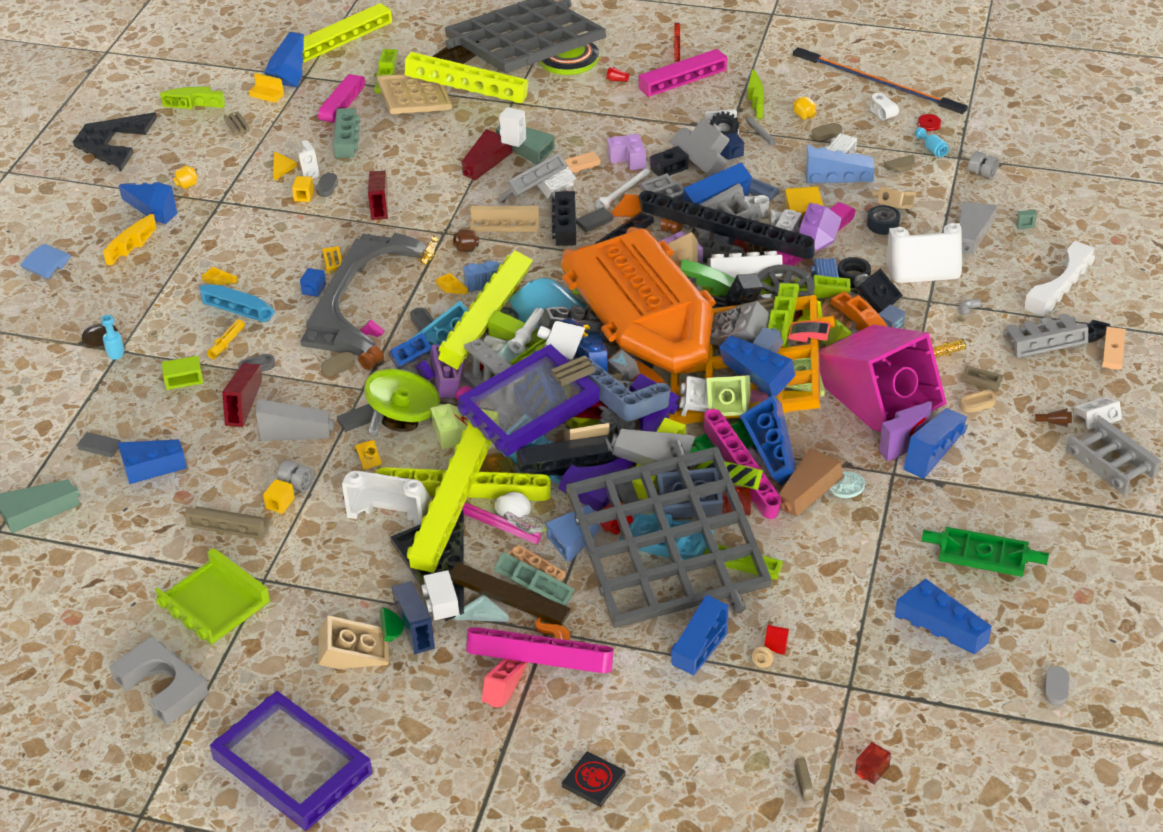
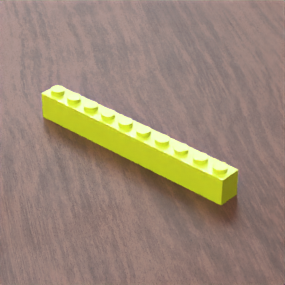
(494, 297)
(448, 500)

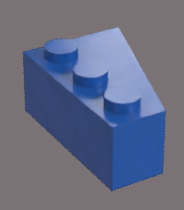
(151, 458)
(701, 635)

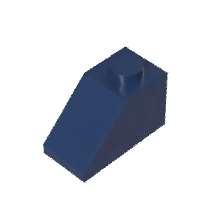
(734, 148)

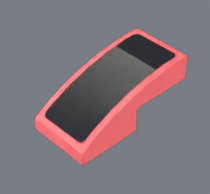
(813, 329)

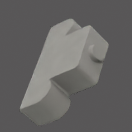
(703, 146)

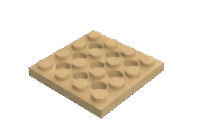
(412, 95)

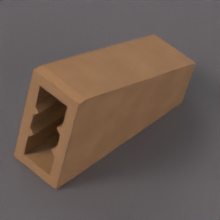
(809, 481)

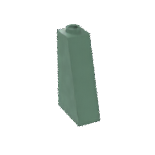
(536, 146)
(37, 503)

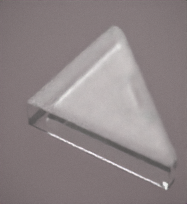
(528, 523)

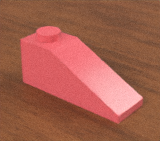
(502, 682)

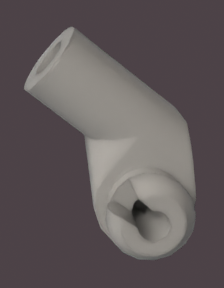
(965, 306)

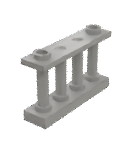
(726, 200)
(490, 359)
(1121, 443)

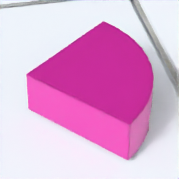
(372, 328)

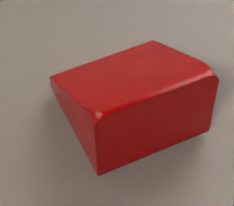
(776, 639)

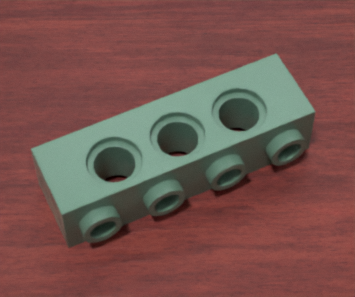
(346, 133)

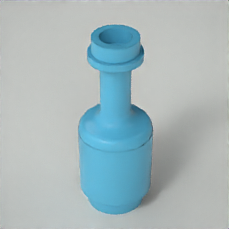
(932, 142)
(112, 339)

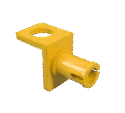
(368, 454)

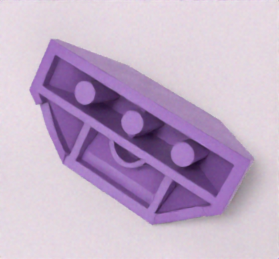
(820, 224)

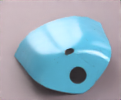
(542, 294)

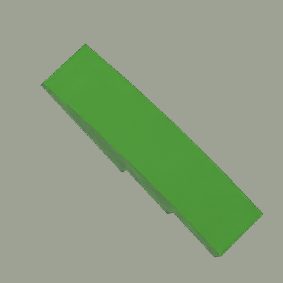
(707, 276)

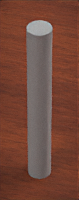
(761, 131)

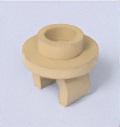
(763, 657)

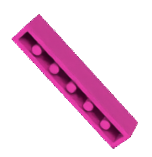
(682, 72)

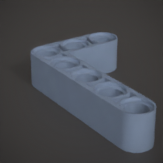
(626, 403)

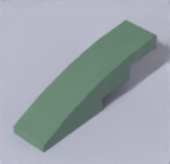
(534, 579)

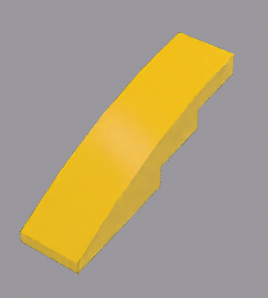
(131, 237)

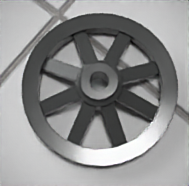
(789, 270)

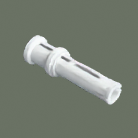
(523, 335)

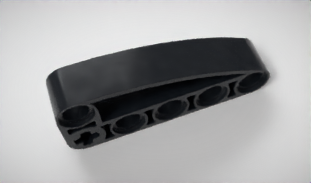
(557, 457)

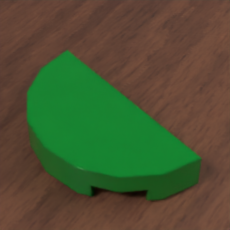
(391, 625)

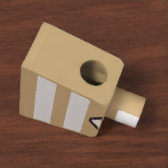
(894, 197)

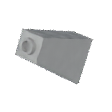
(975, 223)
(291, 422)
(648, 446)

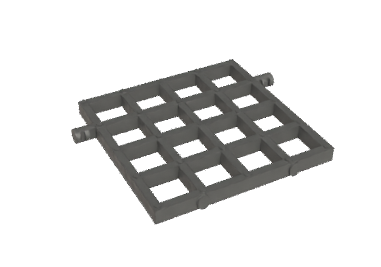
(519, 32)
(666, 534)

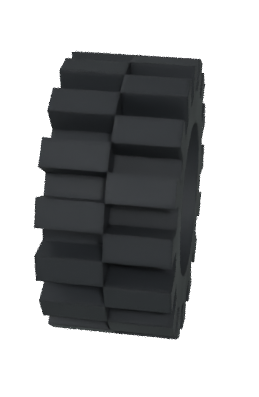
(726, 118)

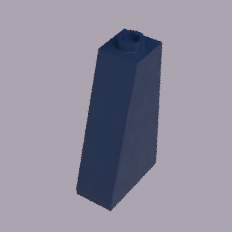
(414, 617)

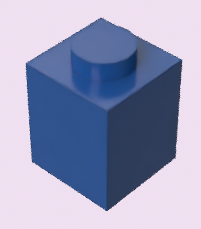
(313, 282)

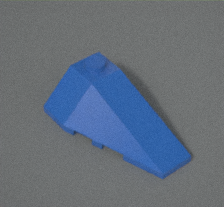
(288, 60)
(151, 199)

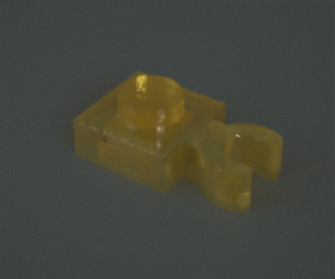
(430, 252)

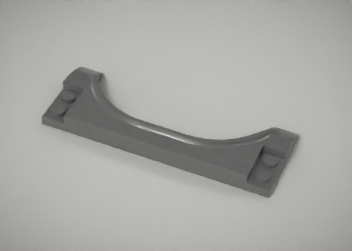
(327, 326)

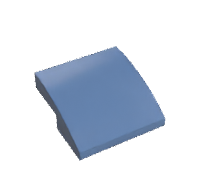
(45, 260)

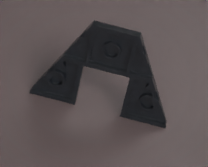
(96, 136)

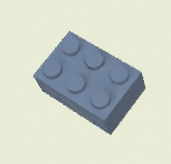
(671, 482)

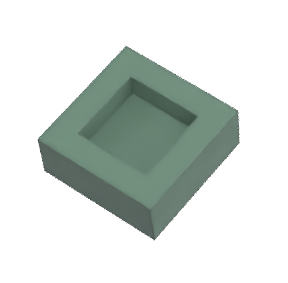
(1026, 219)

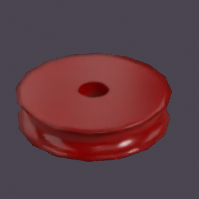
(929, 122)

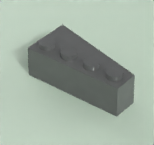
(582, 315)

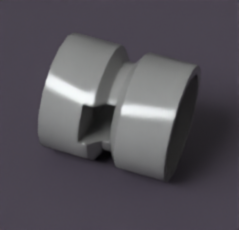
(985, 165)
(298, 475)

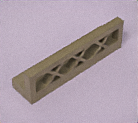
(227, 522)

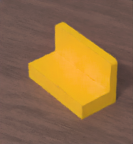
(267, 88)

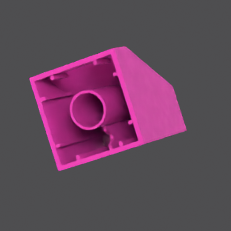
(882, 373)

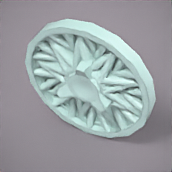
(849, 486)

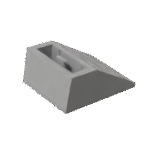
(742, 322)

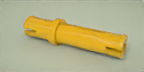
(222, 342)

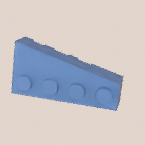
(837, 167)

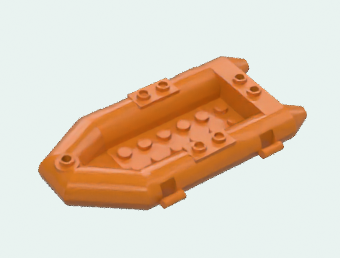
(643, 299)

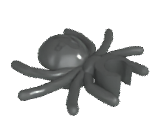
(612, 418)

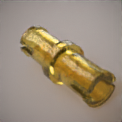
(949, 348)

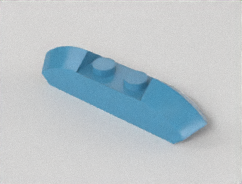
(236, 302)

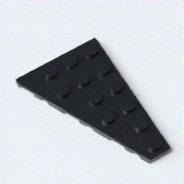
(451, 555)

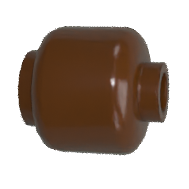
(465, 240)

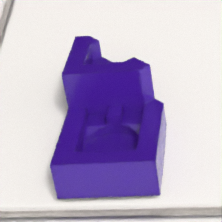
(424, 370)

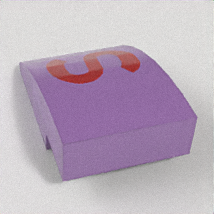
(898, 432)

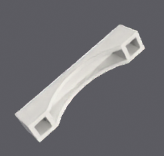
(1045, 296)

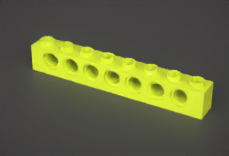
(474, 76)

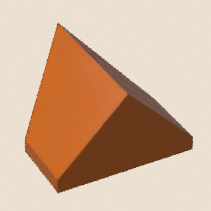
(628, 206)

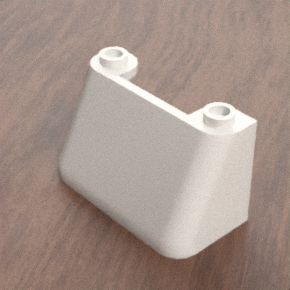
(924, 256)
(371, 490)

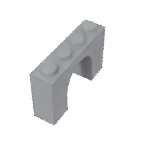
(154, 658)

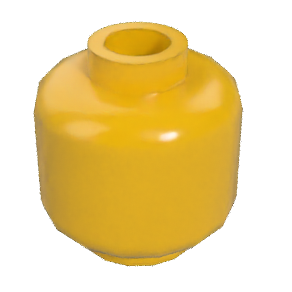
(804, 108)
(185, 177)

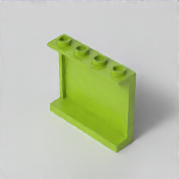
(214, 598)

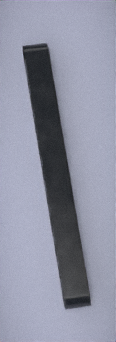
(727, 224)

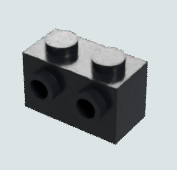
(744, 290)

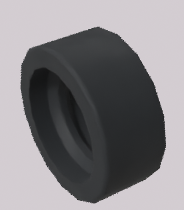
(851, 264)

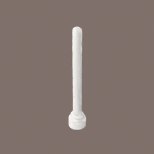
(605, 201)

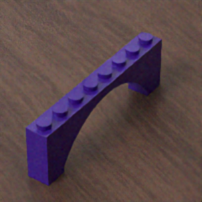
(598, 498)

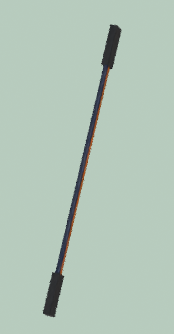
(944, 102)

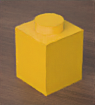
(303, 188)
(278, 496)

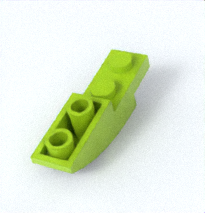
(192, 96)

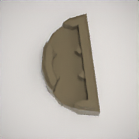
(901, 164)

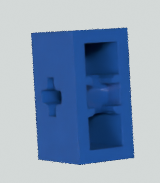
(410, 351)

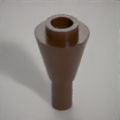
(1059, 417)

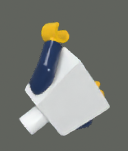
(564, 336)

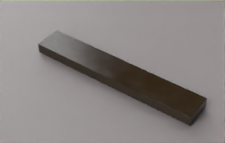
(509, 594)

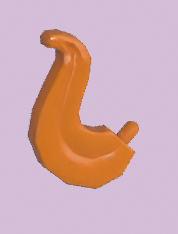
(555, 630)

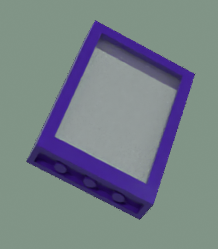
(526, 401)
(291, 760)

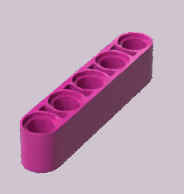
(341, 97)

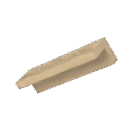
(504, 216)

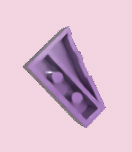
(446, 377)

